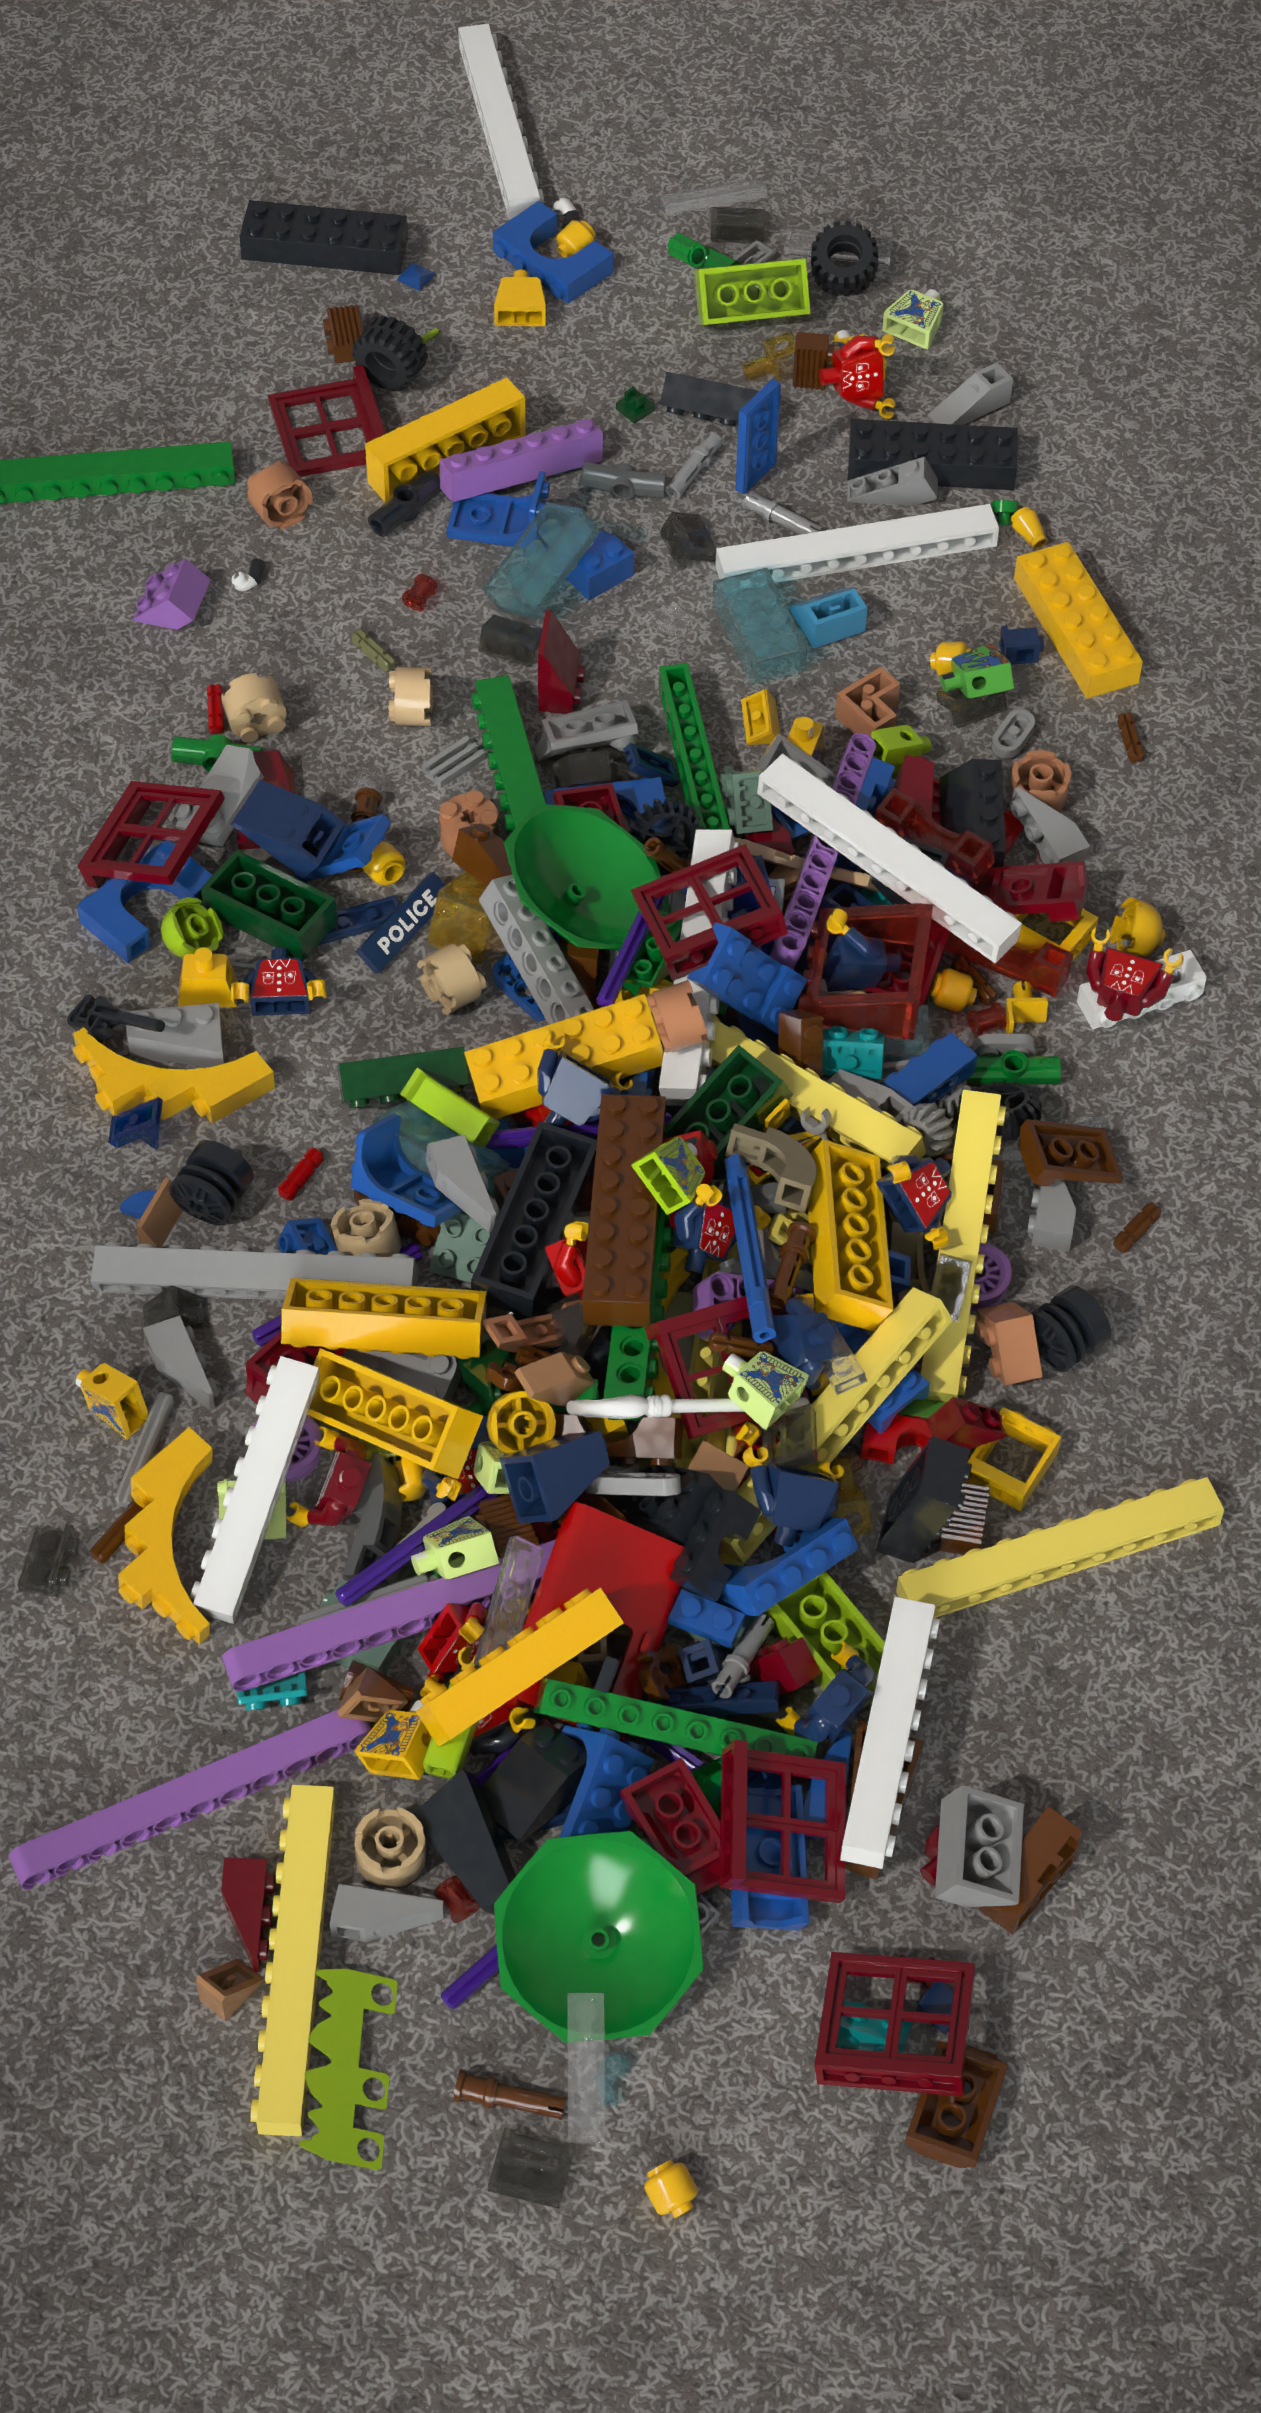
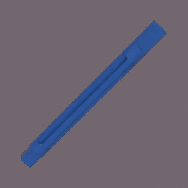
(749, 1249)

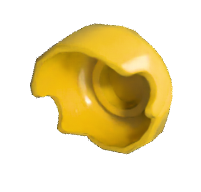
(410, 1479)

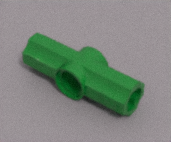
(697, 254)
(202, 751)
(1017, 1067)

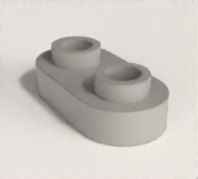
(1011, 735)
(1000, 1043)

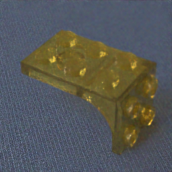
(460, 917)

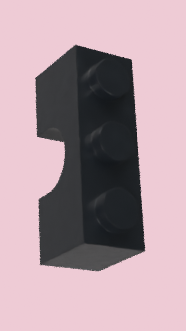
(699, 1565)

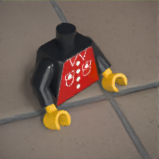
(500, 1727)

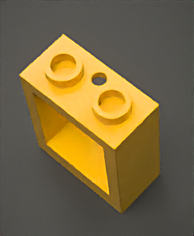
(1074, 942)
(1003, 1486)

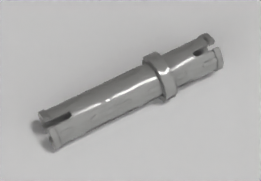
(699, 457)
(774, 512)
(737, 1664)

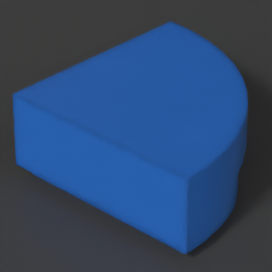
(137, 1203)

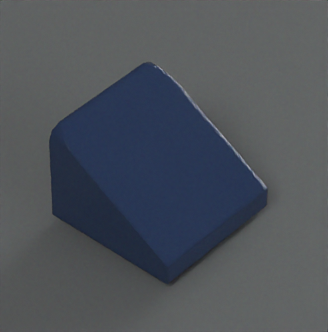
(939, 2001)

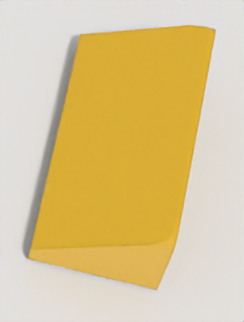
(760, 718)

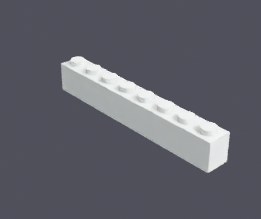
(256, 1489)
(888, 1733)

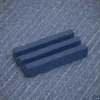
(651, 764)

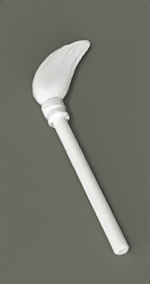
(653, 1406)

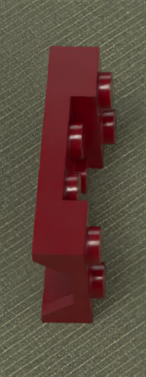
(1037, 889)

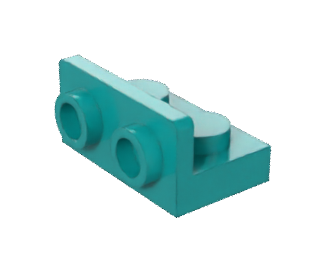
(853, 1051)

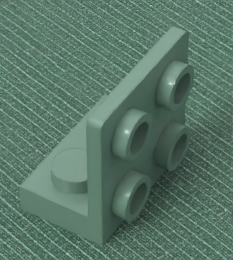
(744, 807)
(459, 1247)

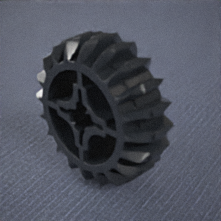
(671, 814)
(1020, 1105)

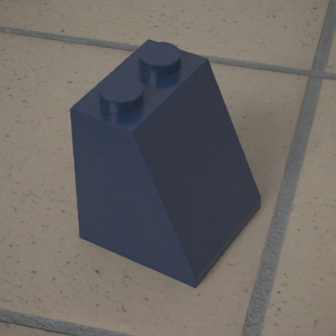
(553, 1474)

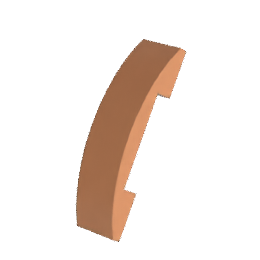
(533, 1331)

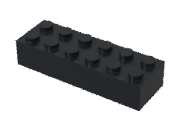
(324, 237)
(957, 453)
(534, 1216)

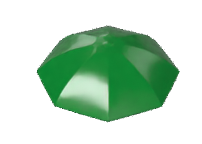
(579, 873)
(599, 1920)

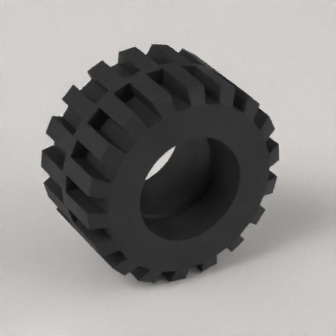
(848, 239)
(390, 353)

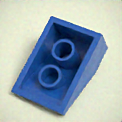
(602, 566)

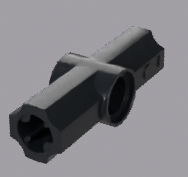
(405, 503)

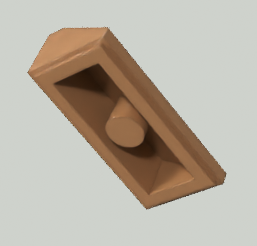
(158, 1217)

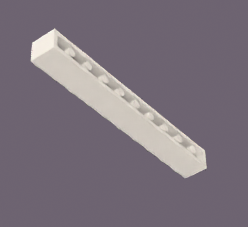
(498, 119)
(863, 545)
(889, 857)
(685, 1069)

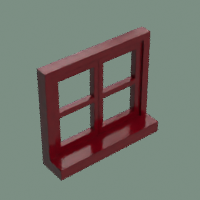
(367, 419)
(123, 823)
(695, 951)
(687, 1324)
(735, 1819)
(889, 2068)

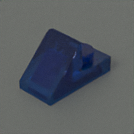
(137, 1123)

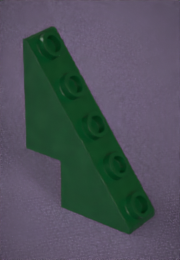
(475, 1370)

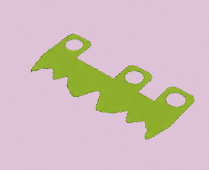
(341, 2082)

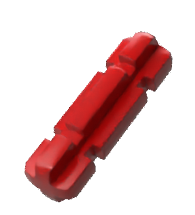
(215, 709)
(300, 1174)

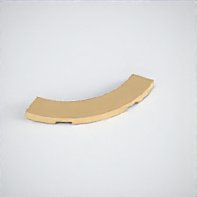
(779, 858)

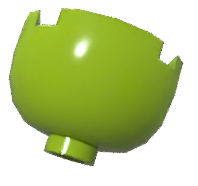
(190, 927)

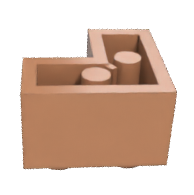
(869, 703)
(1012, 1342)

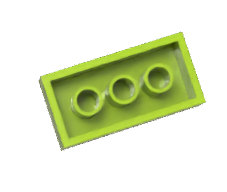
(752, 291)
(824, 1620)

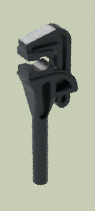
(100, 1016)

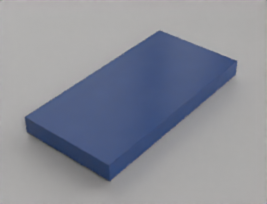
(757, 436)

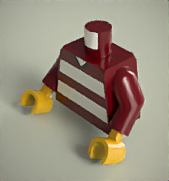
(342, 1483)

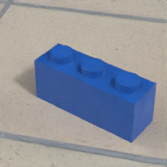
(934, 1072)

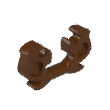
(505, 1377)
(656, 1682)

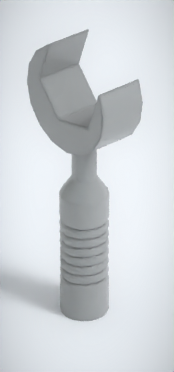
(815, 1127)

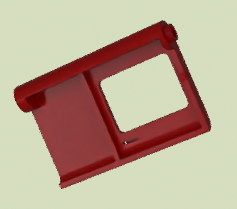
(632, 1572)

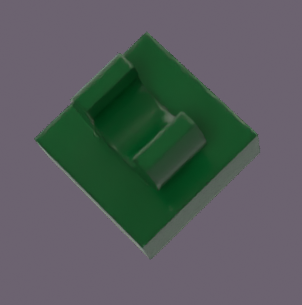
(634, 405)

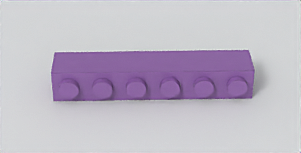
(520, 460)

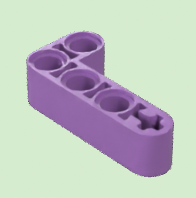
(726, 1288)

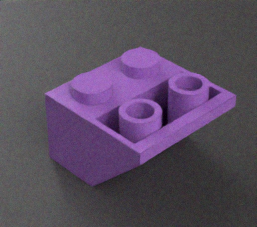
(172, 596)

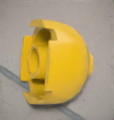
(1140, 925)
(519, 1422)

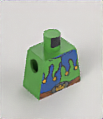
(979, 672)

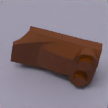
(1067, 1153)
(956, 2126)

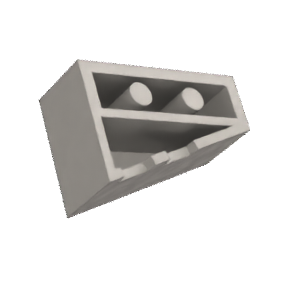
(189, 1036)

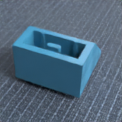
(831, 616)

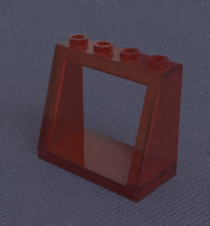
(887, 1012)

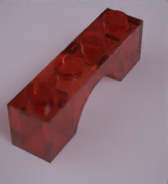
(969, 853)
(1043, 967)

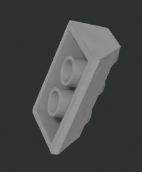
(979, 1849)

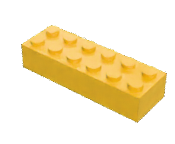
(457, 428)
(1078, 620)
(605, 1039)
(850, 1237)
(383, 1318)
(393, 1414)
(512, 1671)

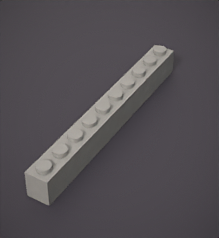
(236, 1272)

